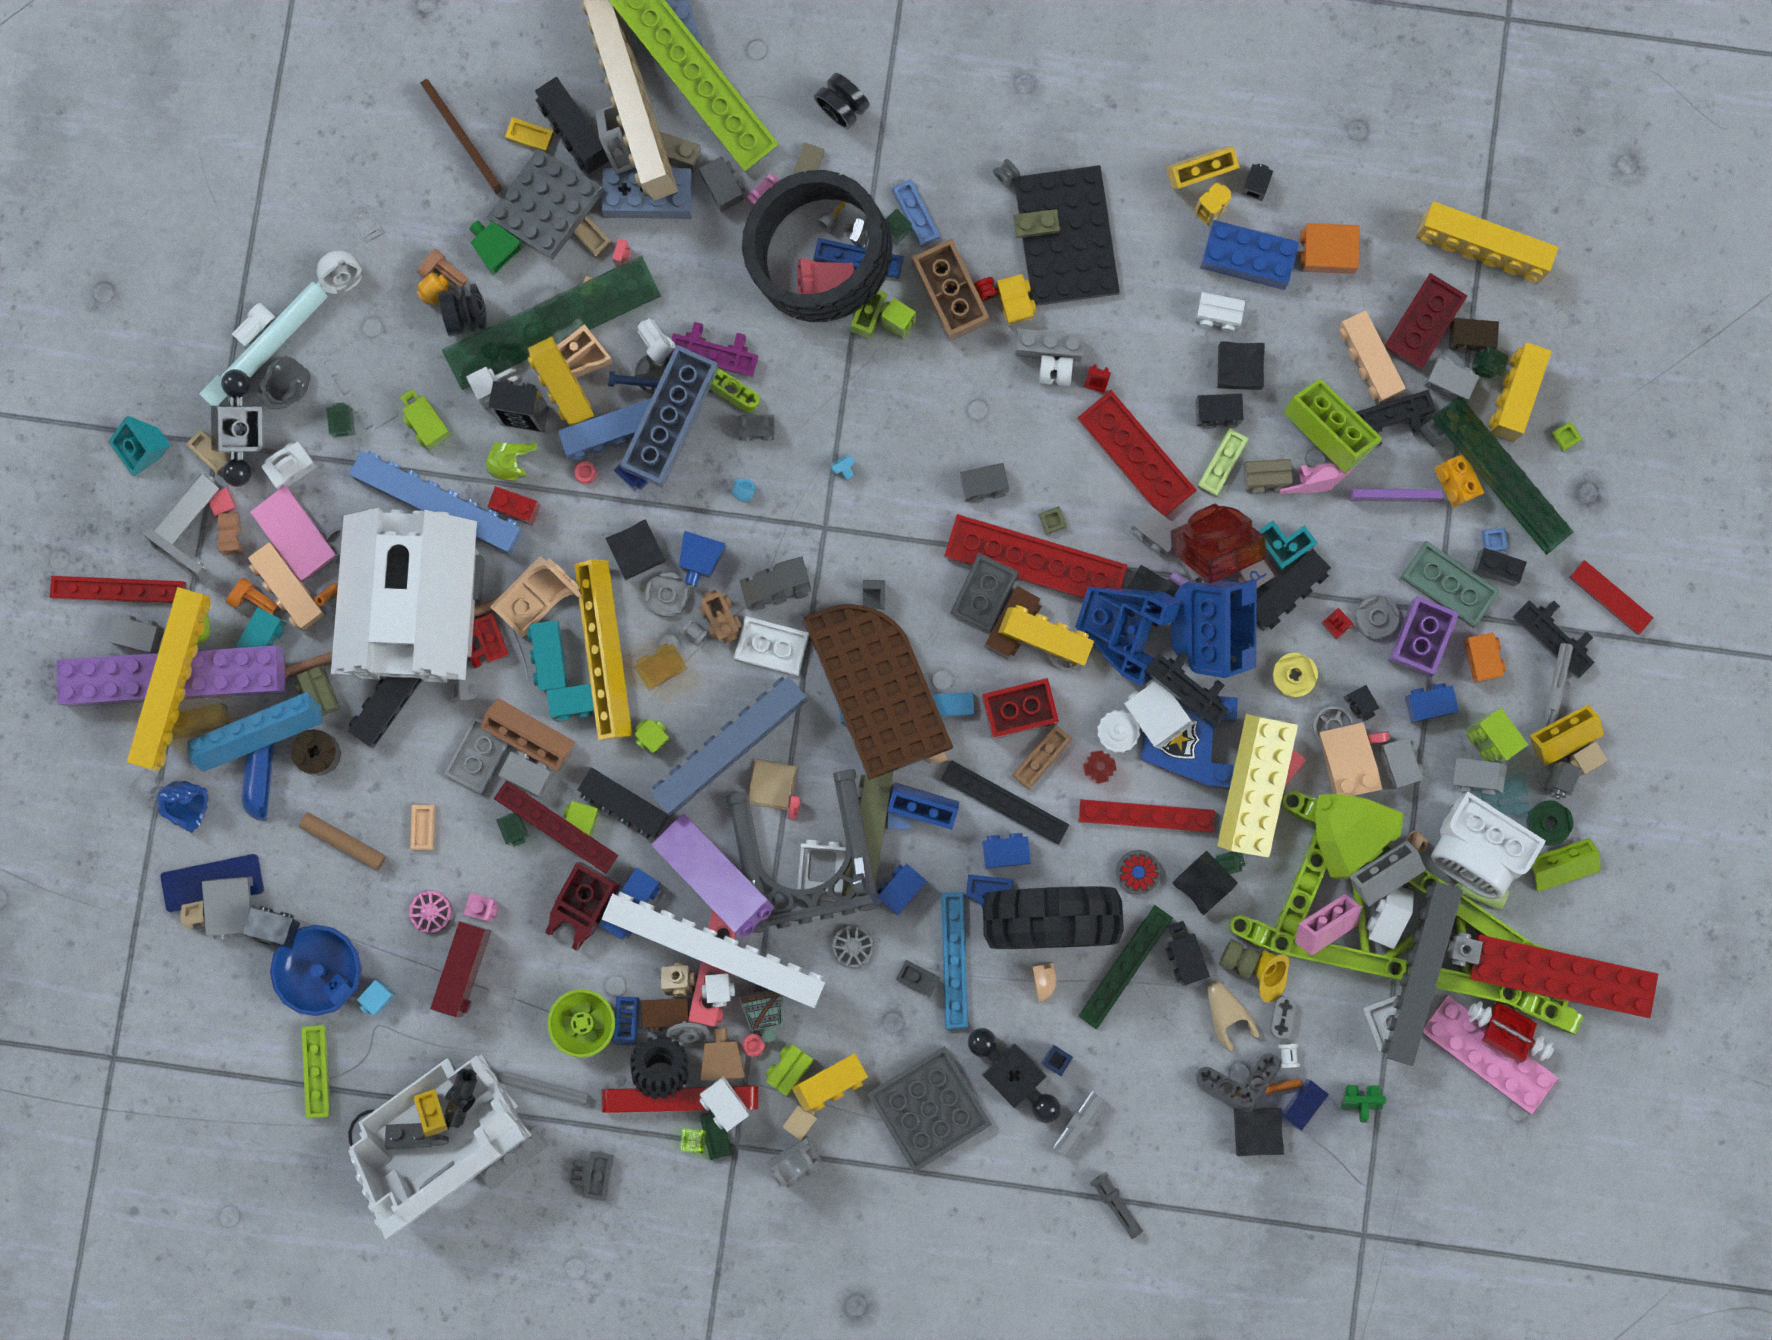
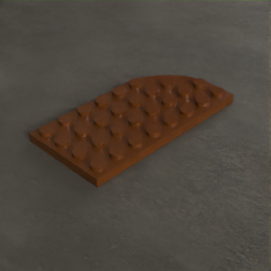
(877, 687)

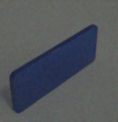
(185, 884)

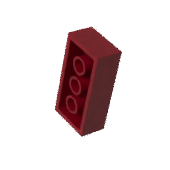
(460, 970)

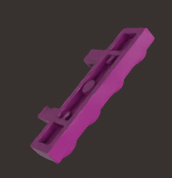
(730, 358)

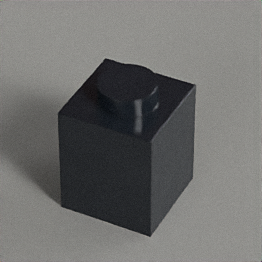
(1257, 181)

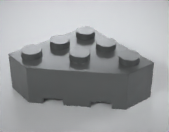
(785, 581)

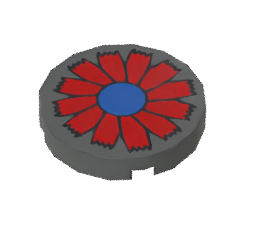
(1138, 872)

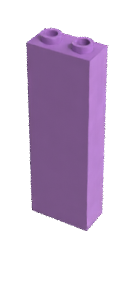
(713, 876)

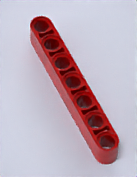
(686, 1100)

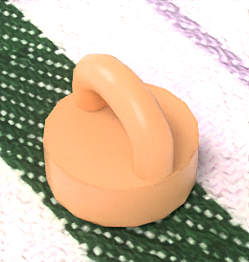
(1416, 839)

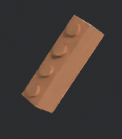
(527, 734)

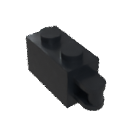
(1186, 956)

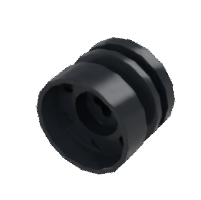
(462, 310)

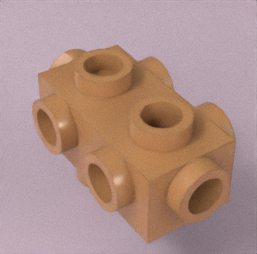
(723, 623)

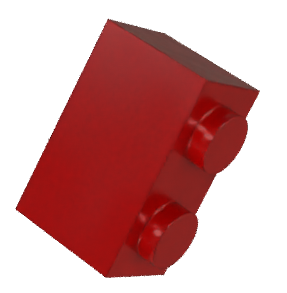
(514, 505)

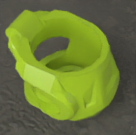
(502, 460)

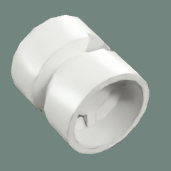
(1061, 376)

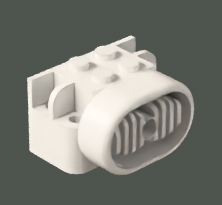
(1484, 847)

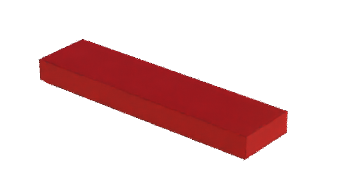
(1611, 597)

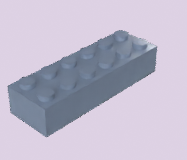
(669, 416)

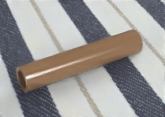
(342, 841)

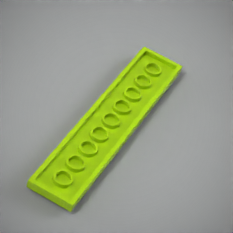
(698, 79)

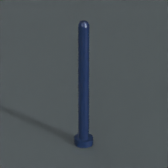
(631, 380)

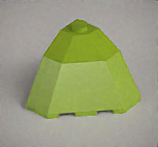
(1353, 831)

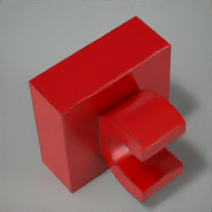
(1097, 379)
(1337, 623)

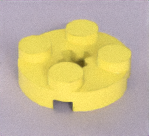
(1301, 664)

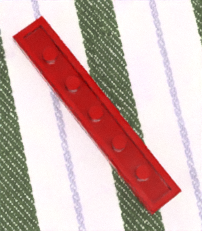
(114, 589)

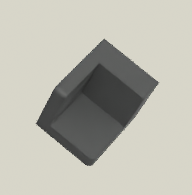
(874, 594)

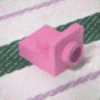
(481, 907)

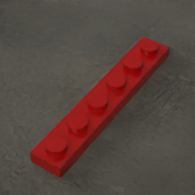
(1146, 816)

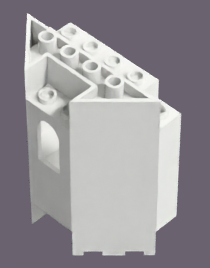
(413, 629)
(395, 1177)

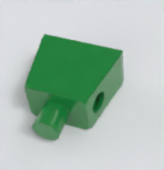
(494, 245)

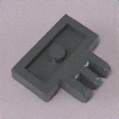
(594, 1175)

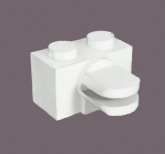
(482, 381)
(288, 465)

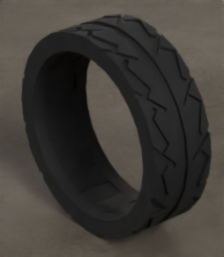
(781, 201)

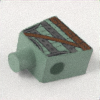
(763, 1012)

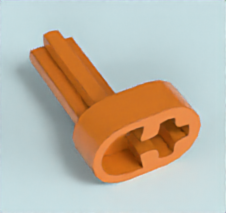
(245, 590)

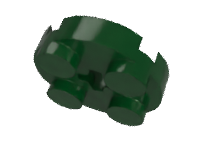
(1557, 812)

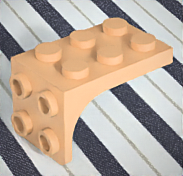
(534, 594)

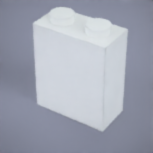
(1158, 714)

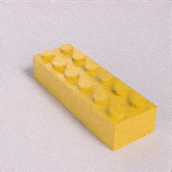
(1486, 242)

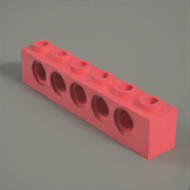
(698, 1011)

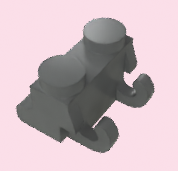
(756, 426)

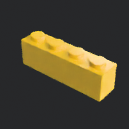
(560, 381)
(1046, 636)

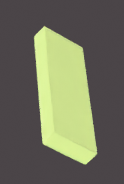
(1223, 462)

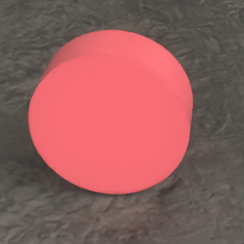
(585, 472)
(1379, 737)
(753, 1045)

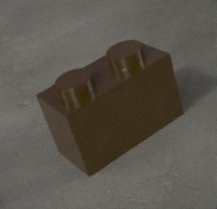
(1473, 335)

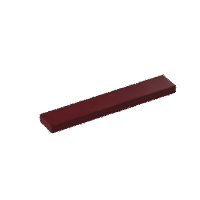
(556, 827)

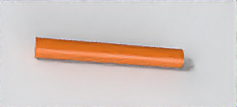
(1280, 1086)

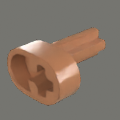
(436, 261)

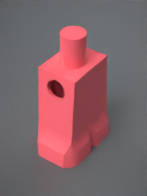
(821, 276)

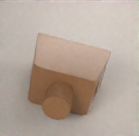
(722, 1058)

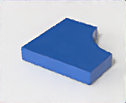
(979, 886)

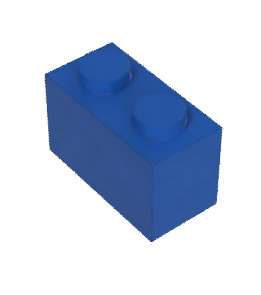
(1431, 703)
(1007, 851)
(901, 888)

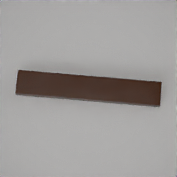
(461, 136)

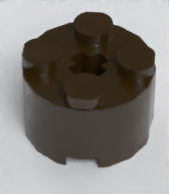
(311, 740)

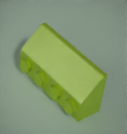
(1332, 425)

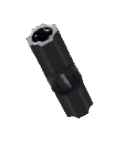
(460, 1098)

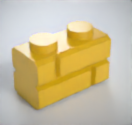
(1213, 203)

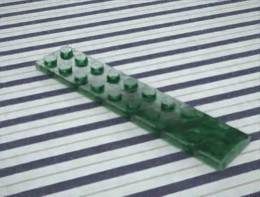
(559, 317)

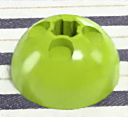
(565, 1026)

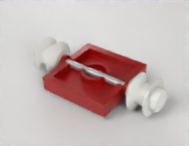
(1510, 1032)

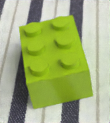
(1496, 737)

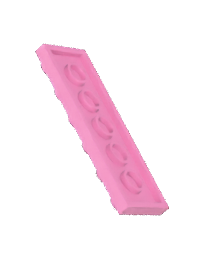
(1521, 1082)

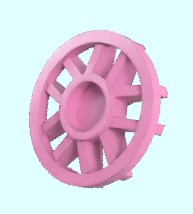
(430, 911)

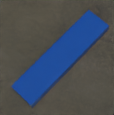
(837, 252)

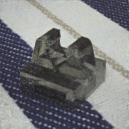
(857, 233)

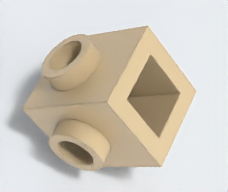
(678, 980)

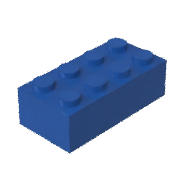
(1249, 255)

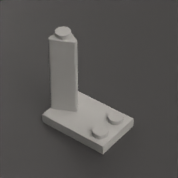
(178, 520)

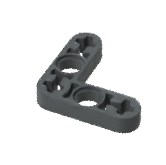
(1245, 1090)

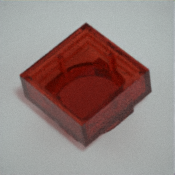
(1218, 542)

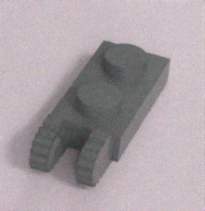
(411, 1136)

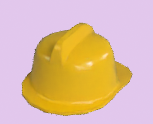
(1272, 975)

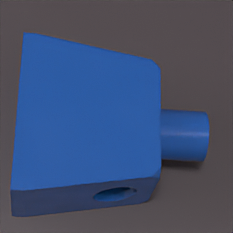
(699, 557)

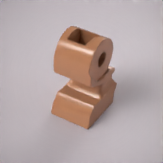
(229, 529)

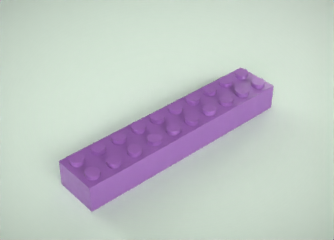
(212, 675)

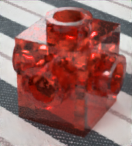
(1091, 770)

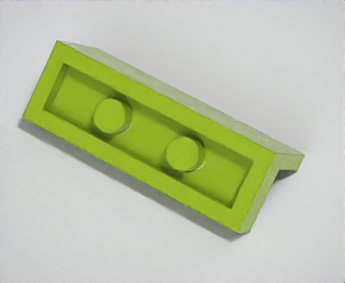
(1565, 864)

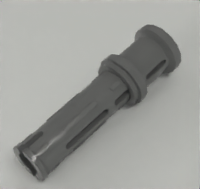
(1110, 1196)

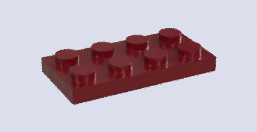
(1425, 321)

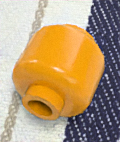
(430, 286)

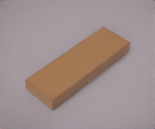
(1042, 757)

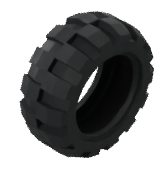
(1053, 917)

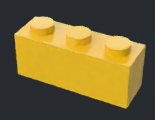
(1202, 167)
(1567, 735)
(830, 1083)

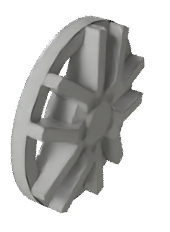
(853, 946)

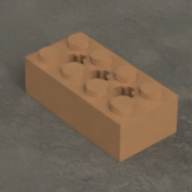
(956, 277)

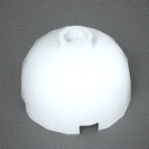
(338, 271)

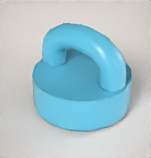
(743, 489)

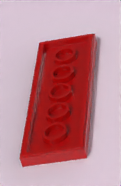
(1136, 454)

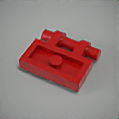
(490, 639)

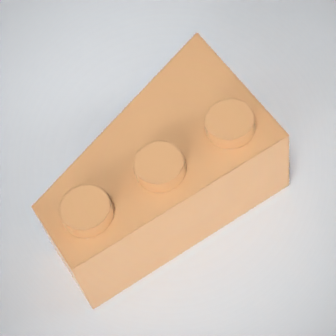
(584, 352)

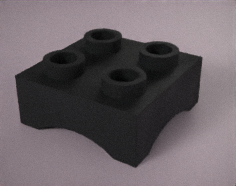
(1240, 365)
(635, 550)
(1150, 581)
(1205, 882)
(1258, 1132)

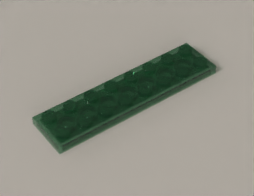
(1503, 475)

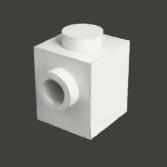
(718, 989)

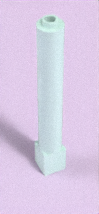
(269, 340)

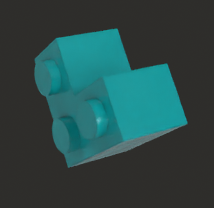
(1283, 550)

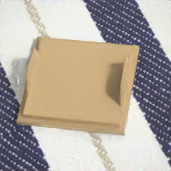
(771, 784)

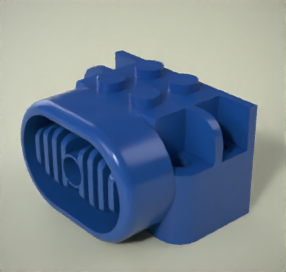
(1217, 626)

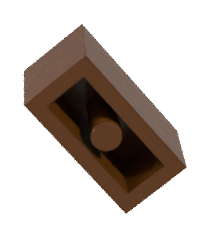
(664, 1013)

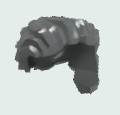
(284, 383)

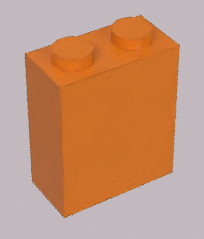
(1329, 248)

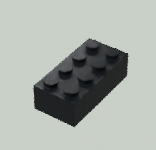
(571, 124)
(518, 405)

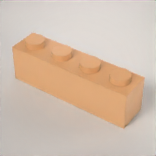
(1371, 357)
(286, 586)

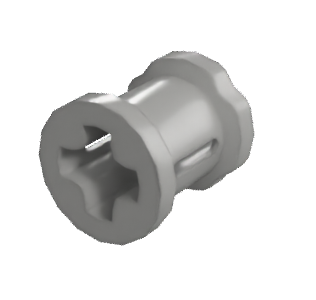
(694, 632)

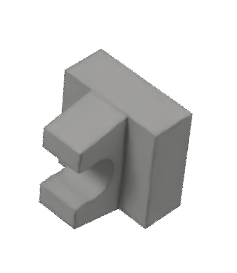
(460, 692)

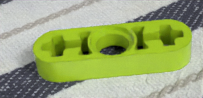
(747, 393)

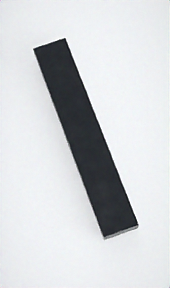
(1005, 802)

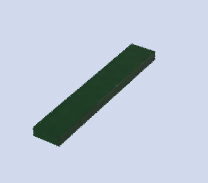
(1125, 967)

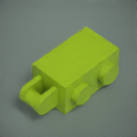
(424, 420)

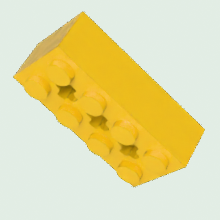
(1520, 391)

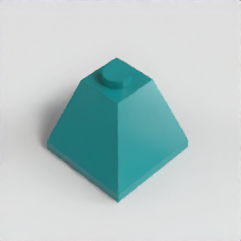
(138, 444)

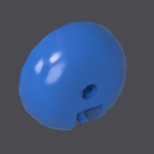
(317, 971)

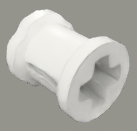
(1288, 1055)

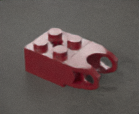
(578, 910)

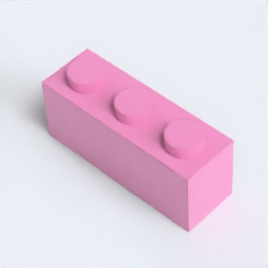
(1328, 924)

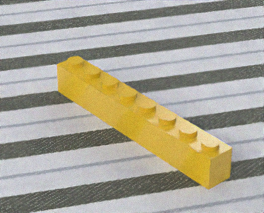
(603, 650)
(169, 679)

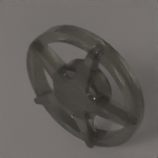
(653, 371)

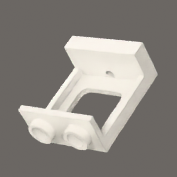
(804, 882)

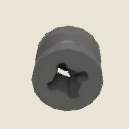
(1006, 172)

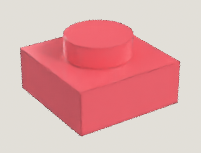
(622, 252)

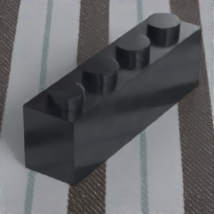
(1289, 588)
(382, 708)
(622, 802)

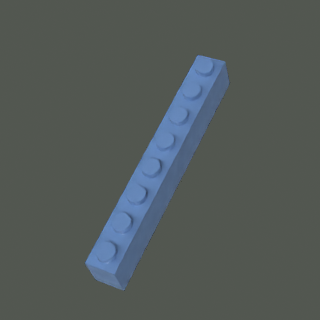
(427, 496)

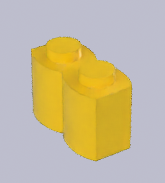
(1015, 299)

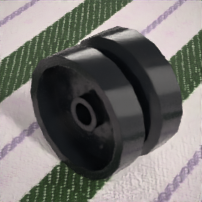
(841, 100)

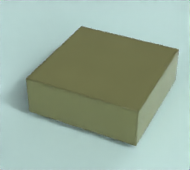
(1052, 520)

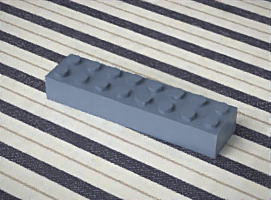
(729, 746)

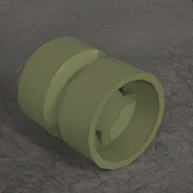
(1240, 959)

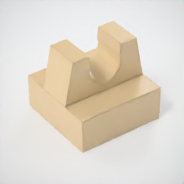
(192, 914)

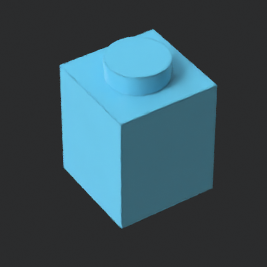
(375, 998)

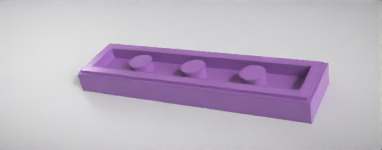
(1396, 495)

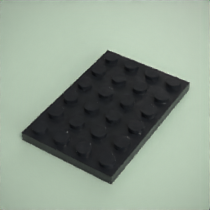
(1080, 257)

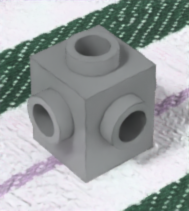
(1463, 949)

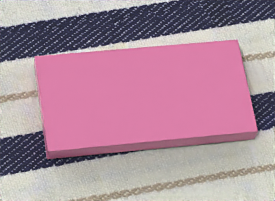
(293, 533)

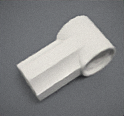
(258, 320)
(658, 344)

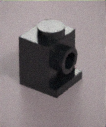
(1362, 703)

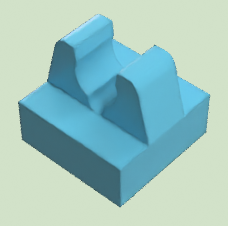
(843, 465)

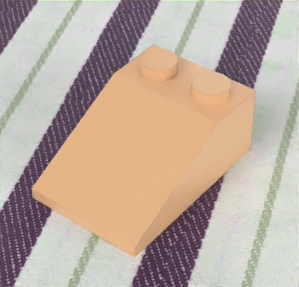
(1350, 760)

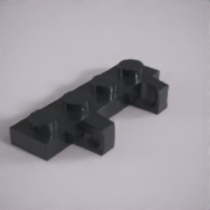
(1405, 409)
(1541, 627)
(1198, 699)

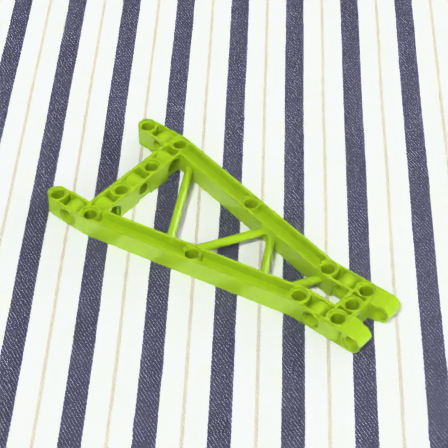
(1468, 913)

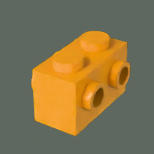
(1458, 480)

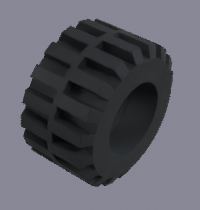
(661, 1083)

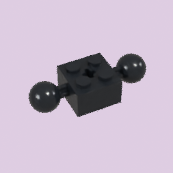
(224, 418)
(1044, 1106)

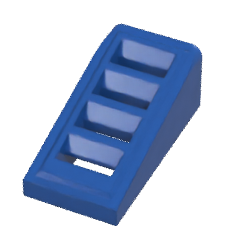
(621, 1040)

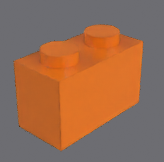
(1484, 657)

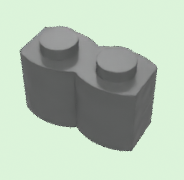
(1562, 780)

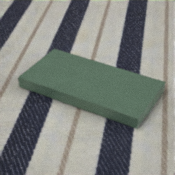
(1450, 584)

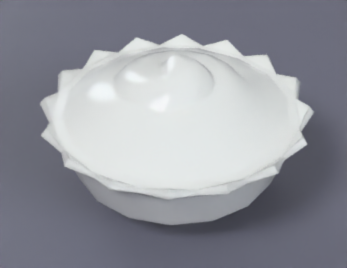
(1118, 731)

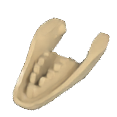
(1226, 1011)

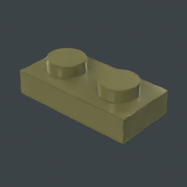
(1036, 223)

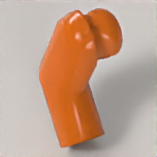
(326, 594)

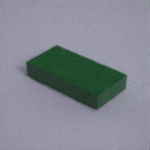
(716, 1138)

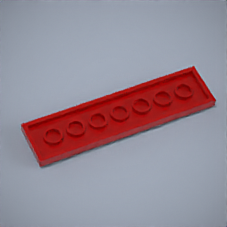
(1034, 558)
(1565, 976)

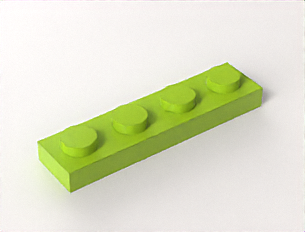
(315, 1071)

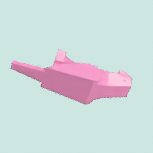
(1317, 479)

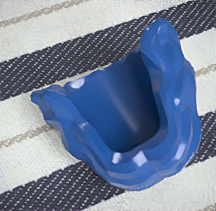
(183, 804)

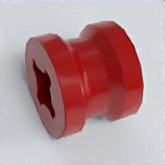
(986, 289)

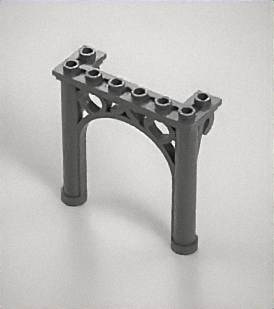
(856, 852)

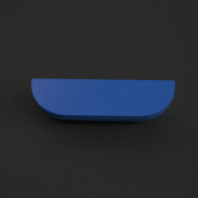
(257, 782)

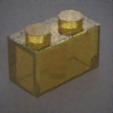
(660, 666)

